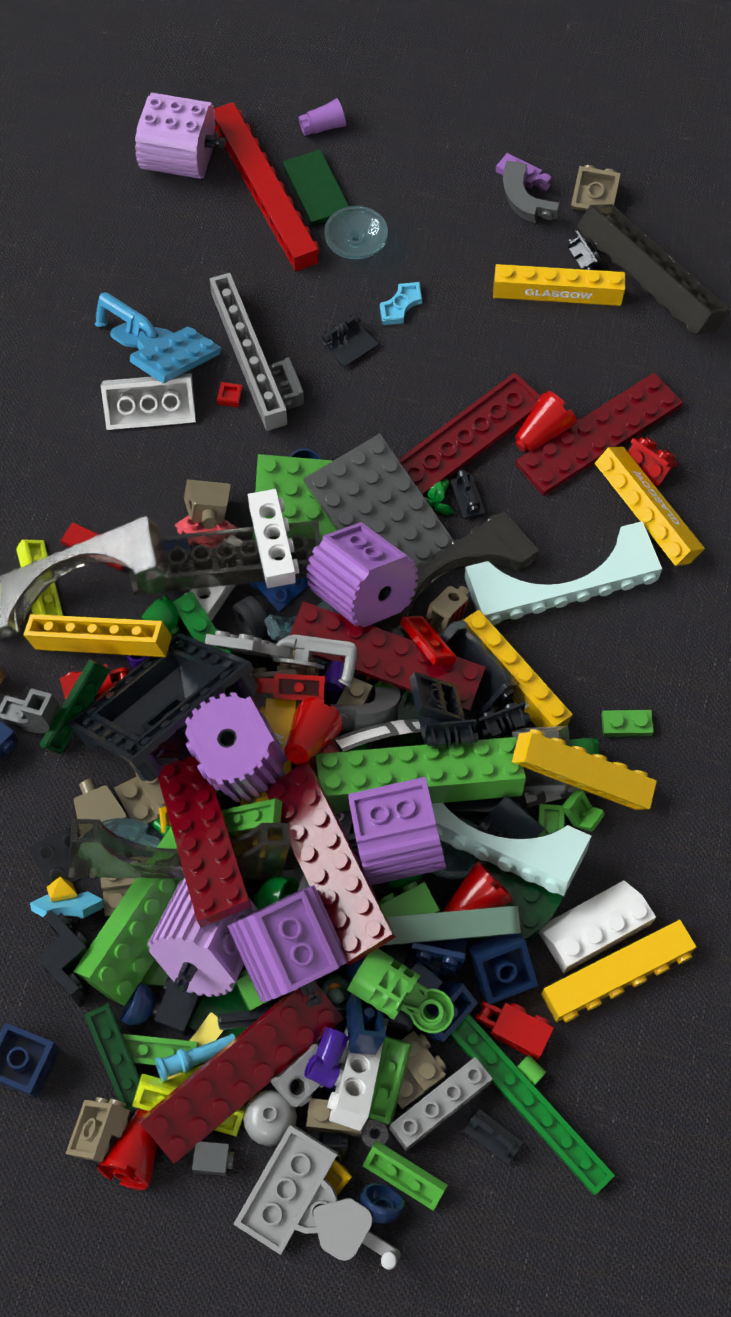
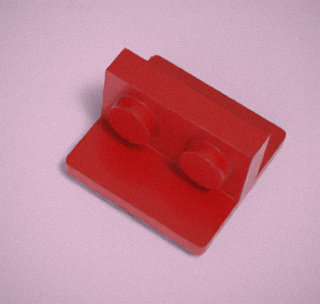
(651, 460)

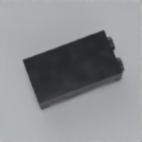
(497, 682)

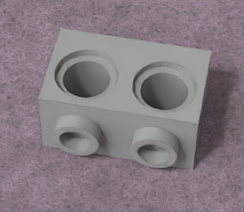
(296, 1071)

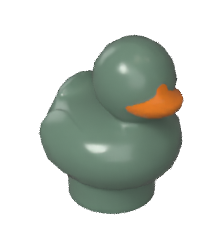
(336, 988)

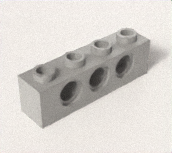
(440, 1104)

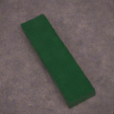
(78, 699)
(114, 1053)

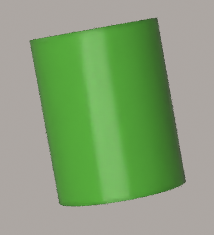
(531, 1070)

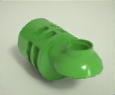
(395, 988)

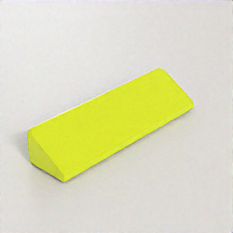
(48, 601)
(153, 1090)

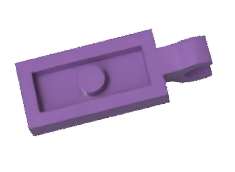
(534, 177)

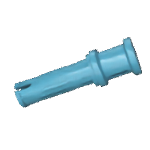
(184, 1060)

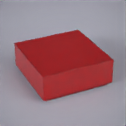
(230, 394)

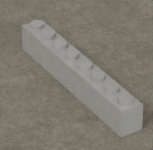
(248, 352)

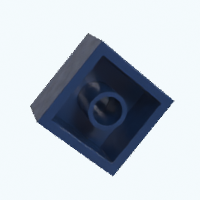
(502, 966)
(24, 1060)

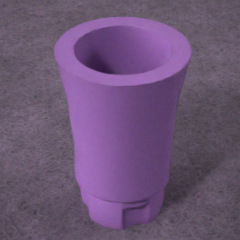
(323, 118)

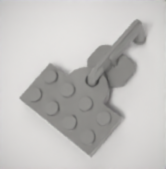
(283, 653)
(287, 1199)

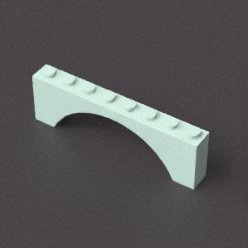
(505, 597)
(542, 860)

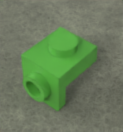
(581, 811)

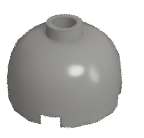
(268, 1117)

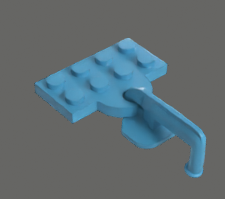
(160, 350)

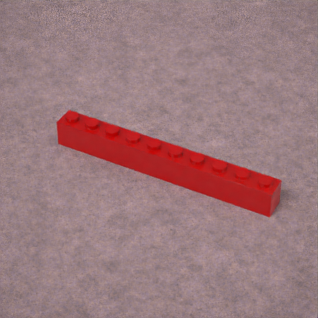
(266, 188)

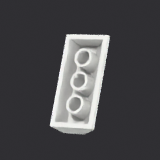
(148, 402)
(596, 925)

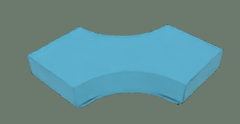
(395, 309)
(81, 906)

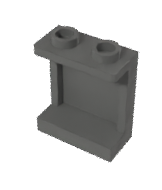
(535, 782)

